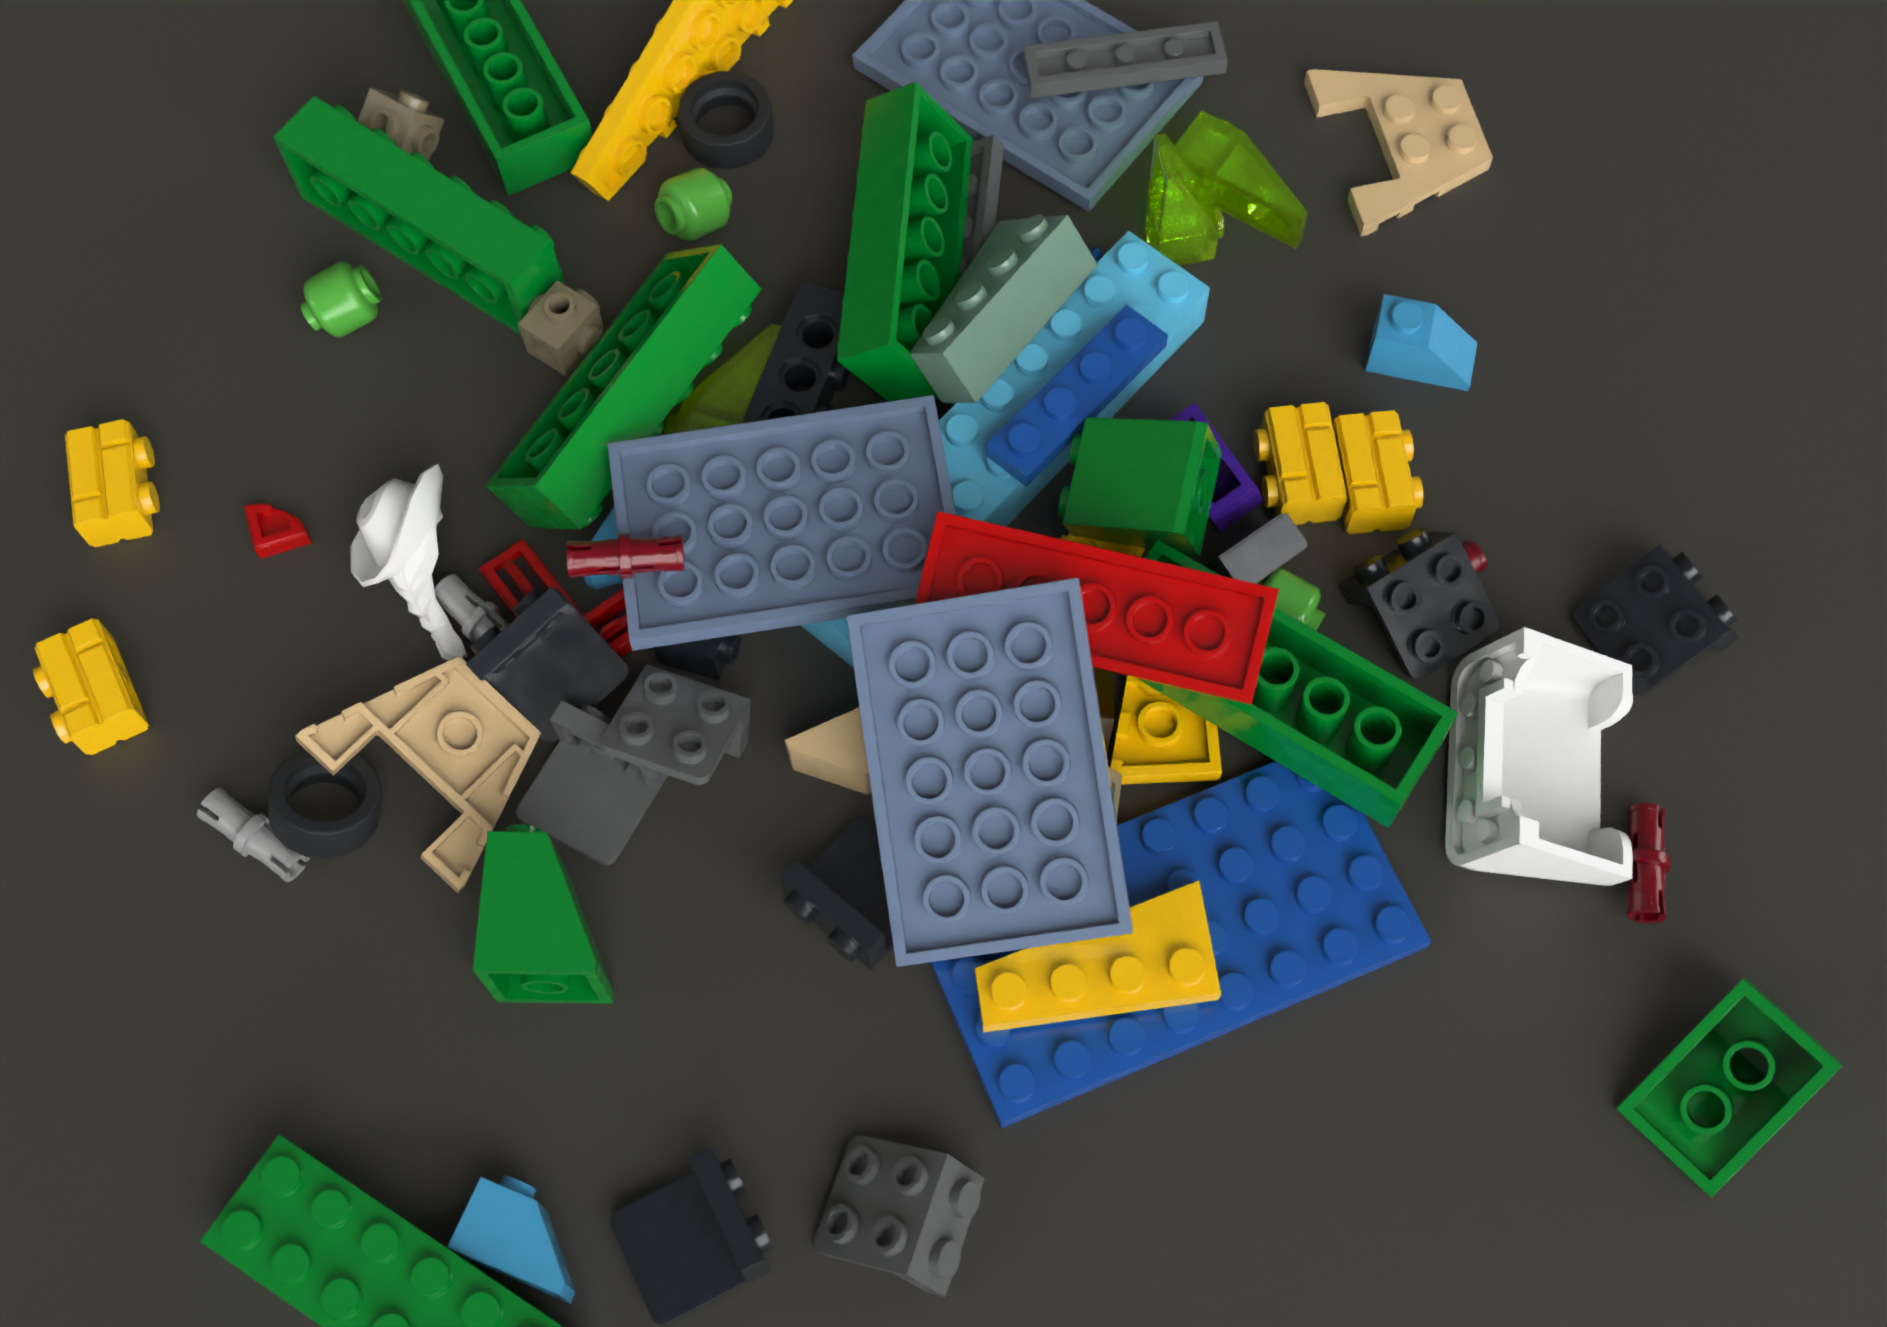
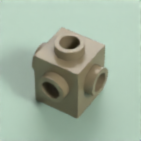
(403, 120)
(562, 327)

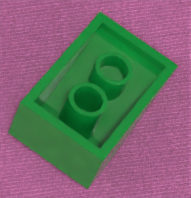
(1729, 1086)

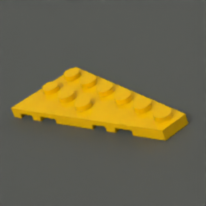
(685, 45)

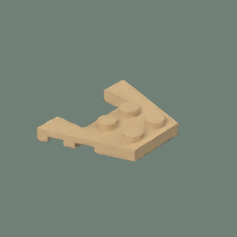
(1423, 132)
(455, 737)

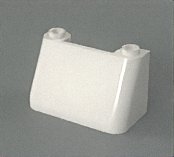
(1531, 761)

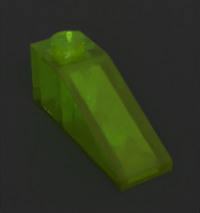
(1241, 179)
(1179, 209)
(727, 391)

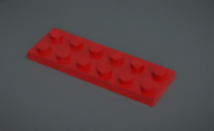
(1139, 612)

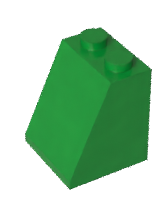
(1142, 482)
(532, 926)

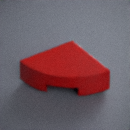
(274, 530)

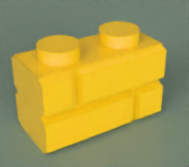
(1301, 463)
(1377, 472)
(111, 483)
(89, 688)

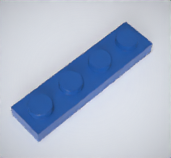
(1076, 393)

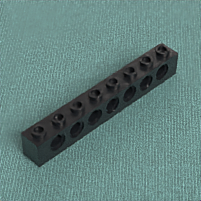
(793, 363)

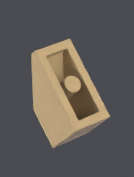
(833, 752)

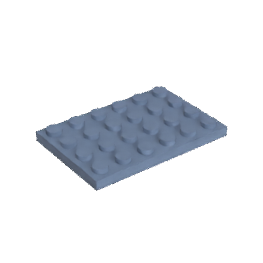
(975, 70)
(781, 519)
(989, 773)

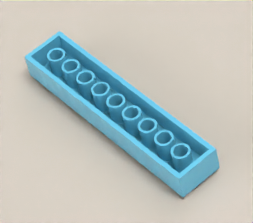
(981, 490)

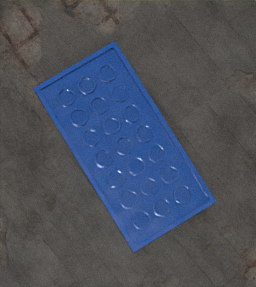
(1290, 907)

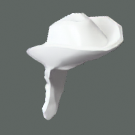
(401, 545)

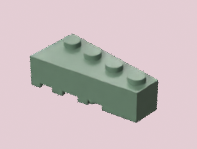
(1001, 304)

